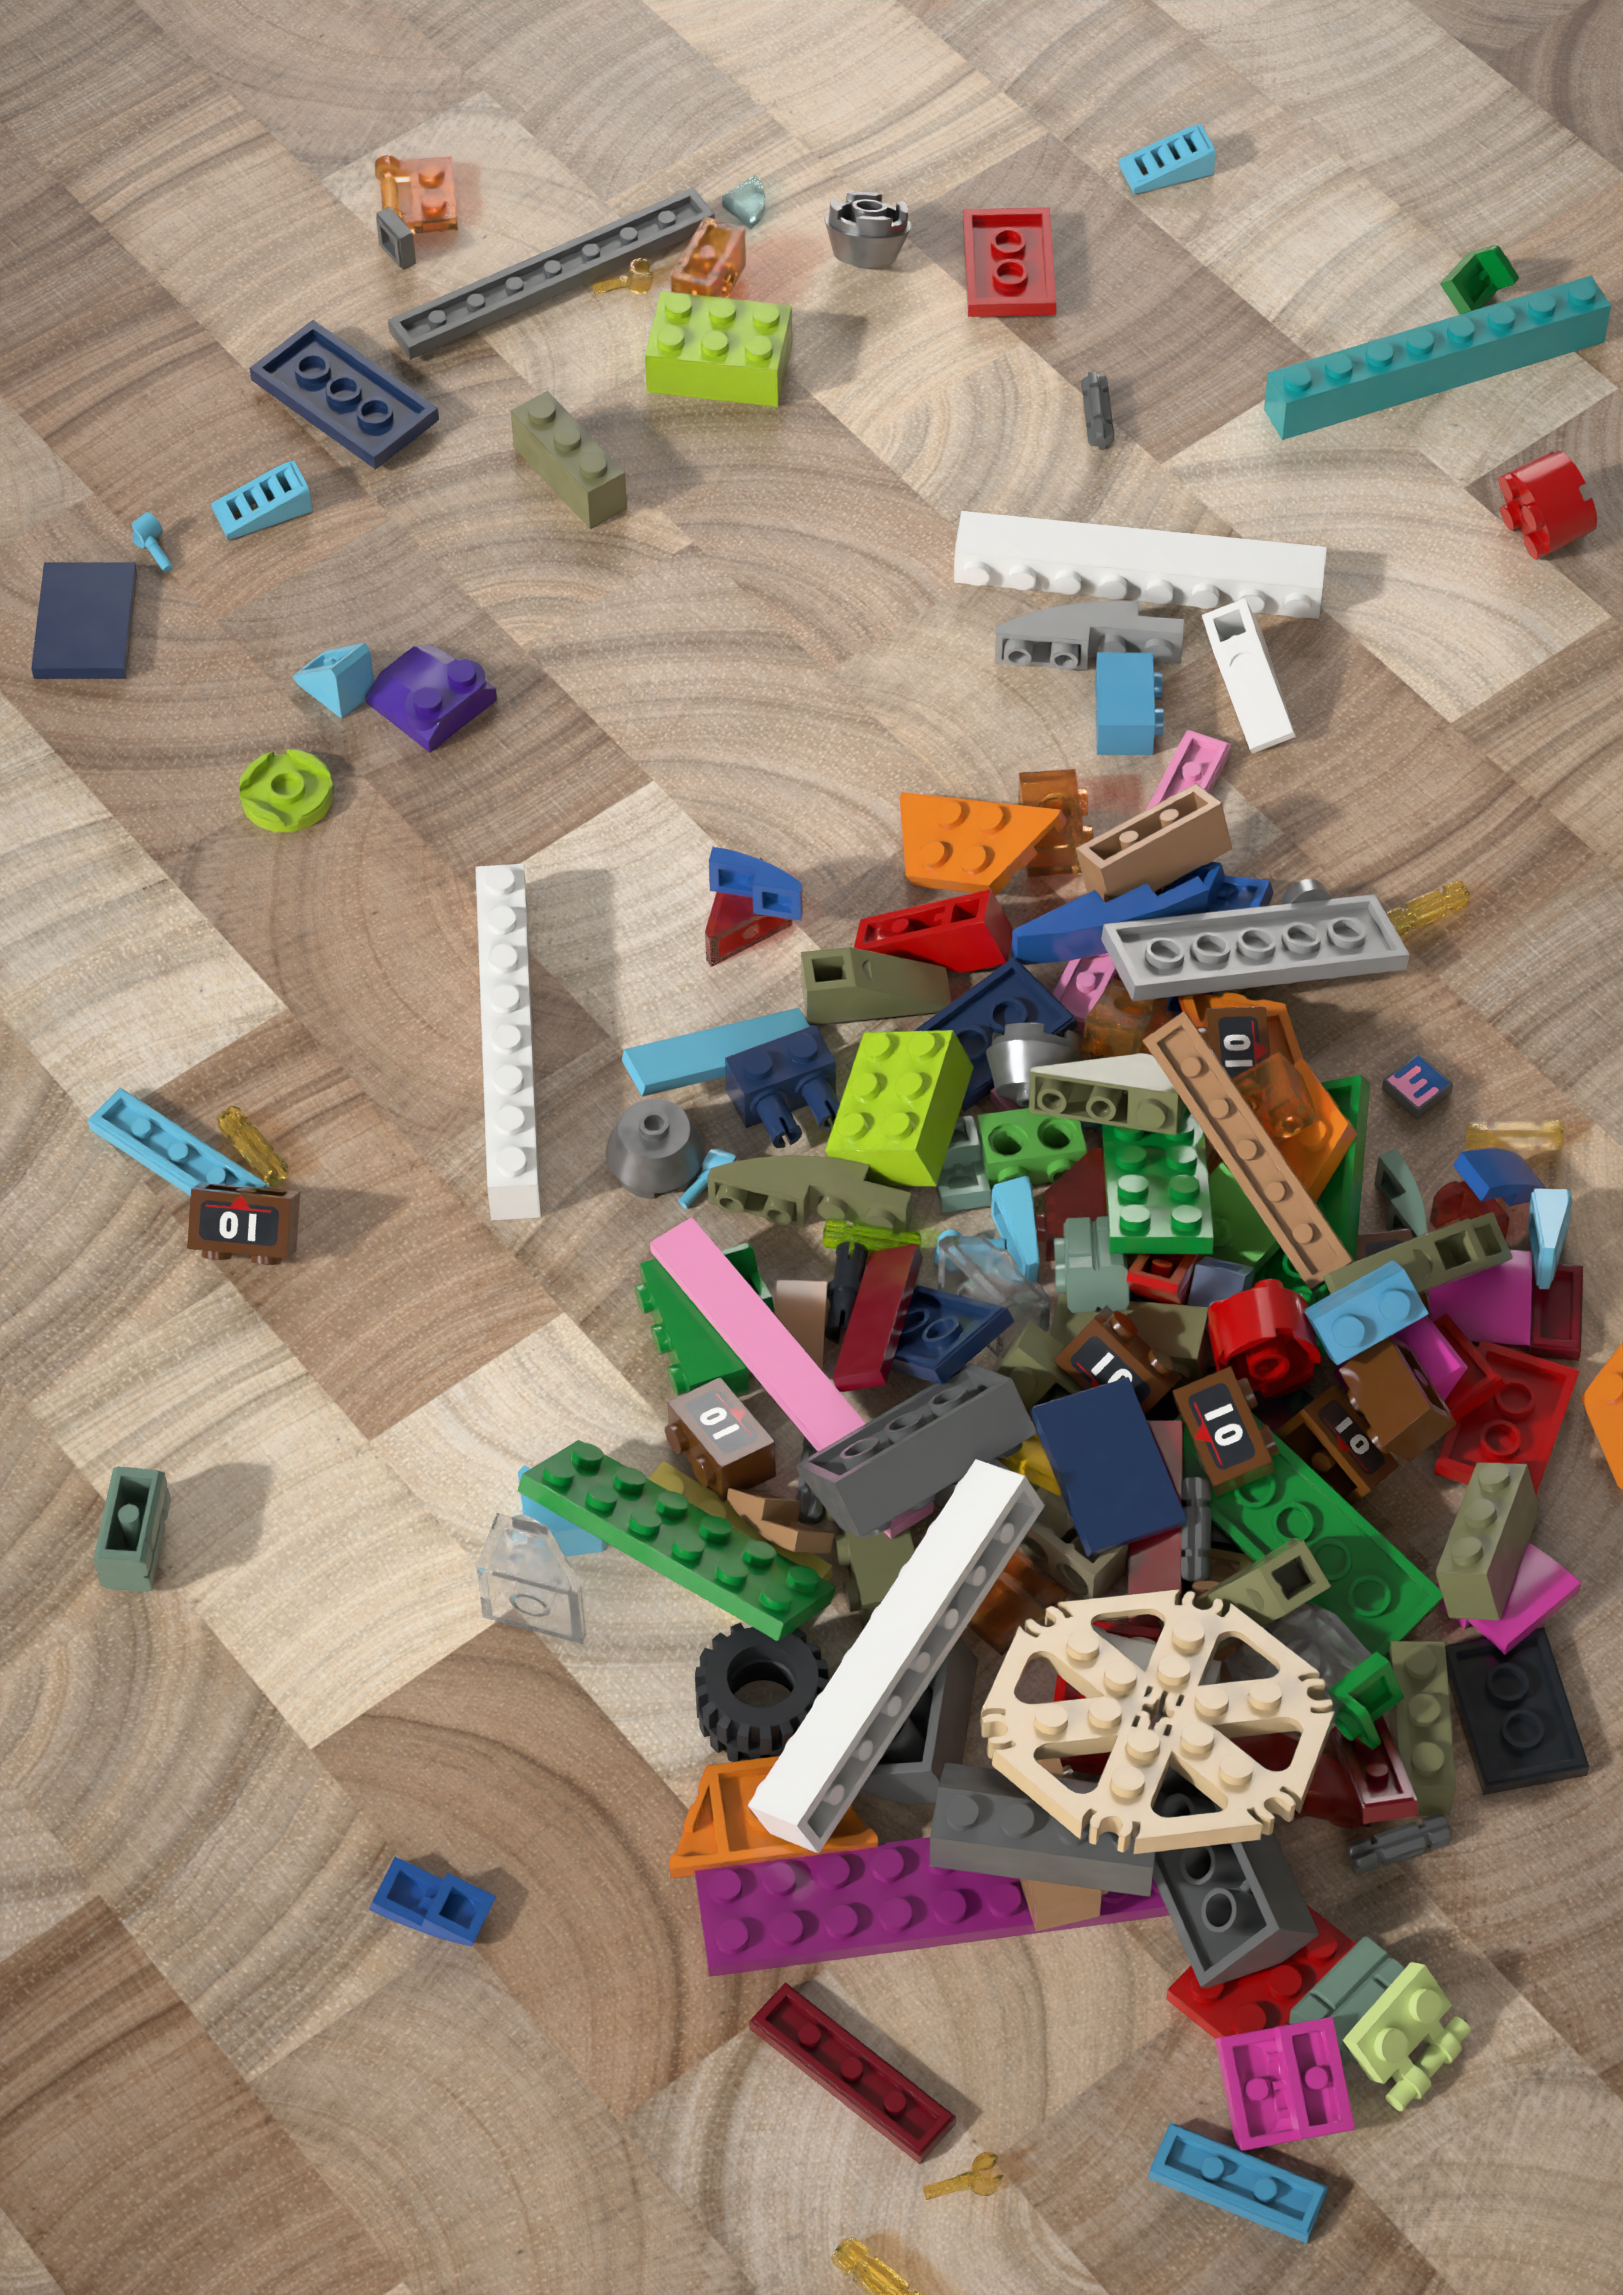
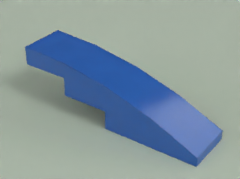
(1077, 927)

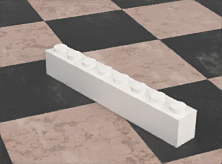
(1139, 564)
(507, 1043)
(896, 1656)

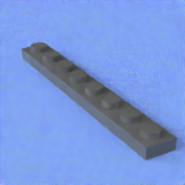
(549, 274)

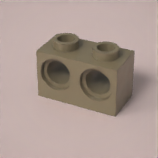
(1058, 1551)

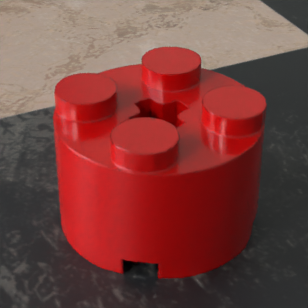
(1547, 503)
(1265, 1338)

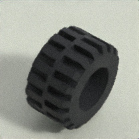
(747, 1658)

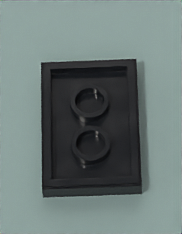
(1515, 1713)

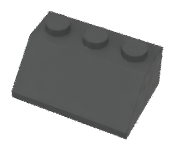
(930, 1735)

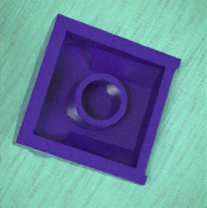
(430, 694)

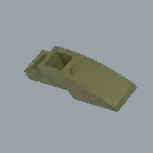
(794, 1185)
(1436, 1256)

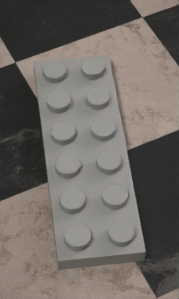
(1254, 947)

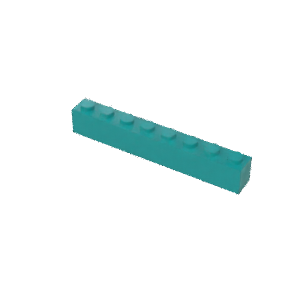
(1436, 357)

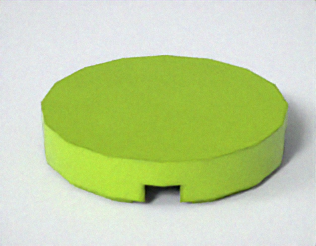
(286, 791)

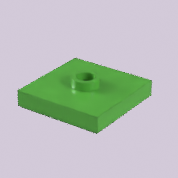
(1237, 1226)

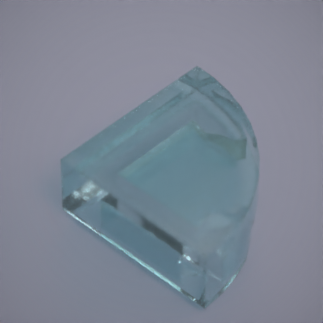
(746, 202)

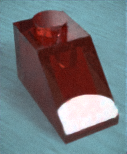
(735, 927)
(1074, 1195)

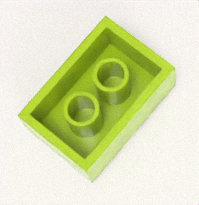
(718, 349)
(902, 1105)

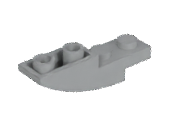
(1071, 632)

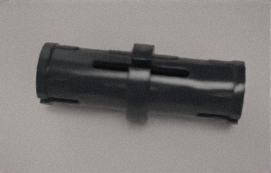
(844, 1287)

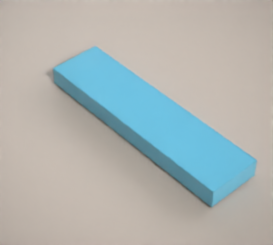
(702, 1054)
(165, 1145)

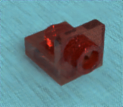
(1459, 1201)

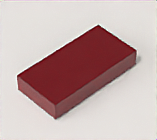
(1557, 1315)

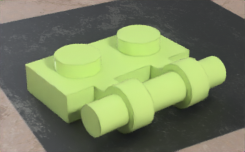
(1395, 2027)

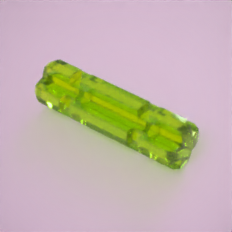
(870, 1236)

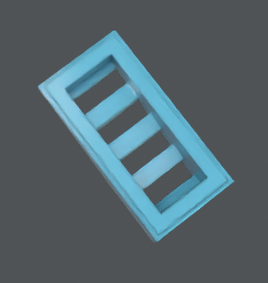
(1189, 145)
(282, 483)
(1015, 1220)
(1547, 1231)

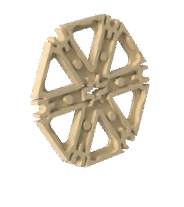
(1187, 1738)

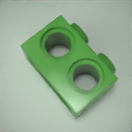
(1030, 1140)

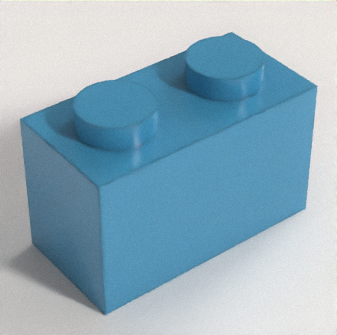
(1126, 703)
(1365, 1312)

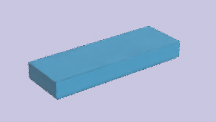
(1238, 2182)

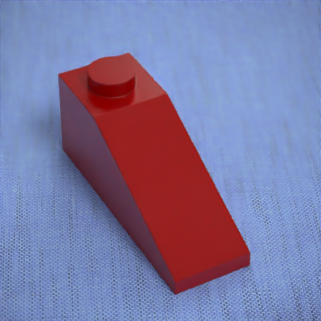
(949, 933)
(1163, 1277)

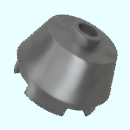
(867, 230)
(1023, 1048)
(655, 1149)

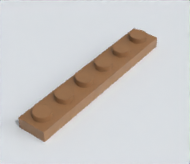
(1248, 1150)

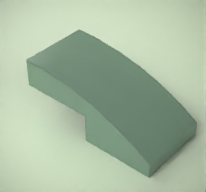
(963, 1176)
(1402, 1193)

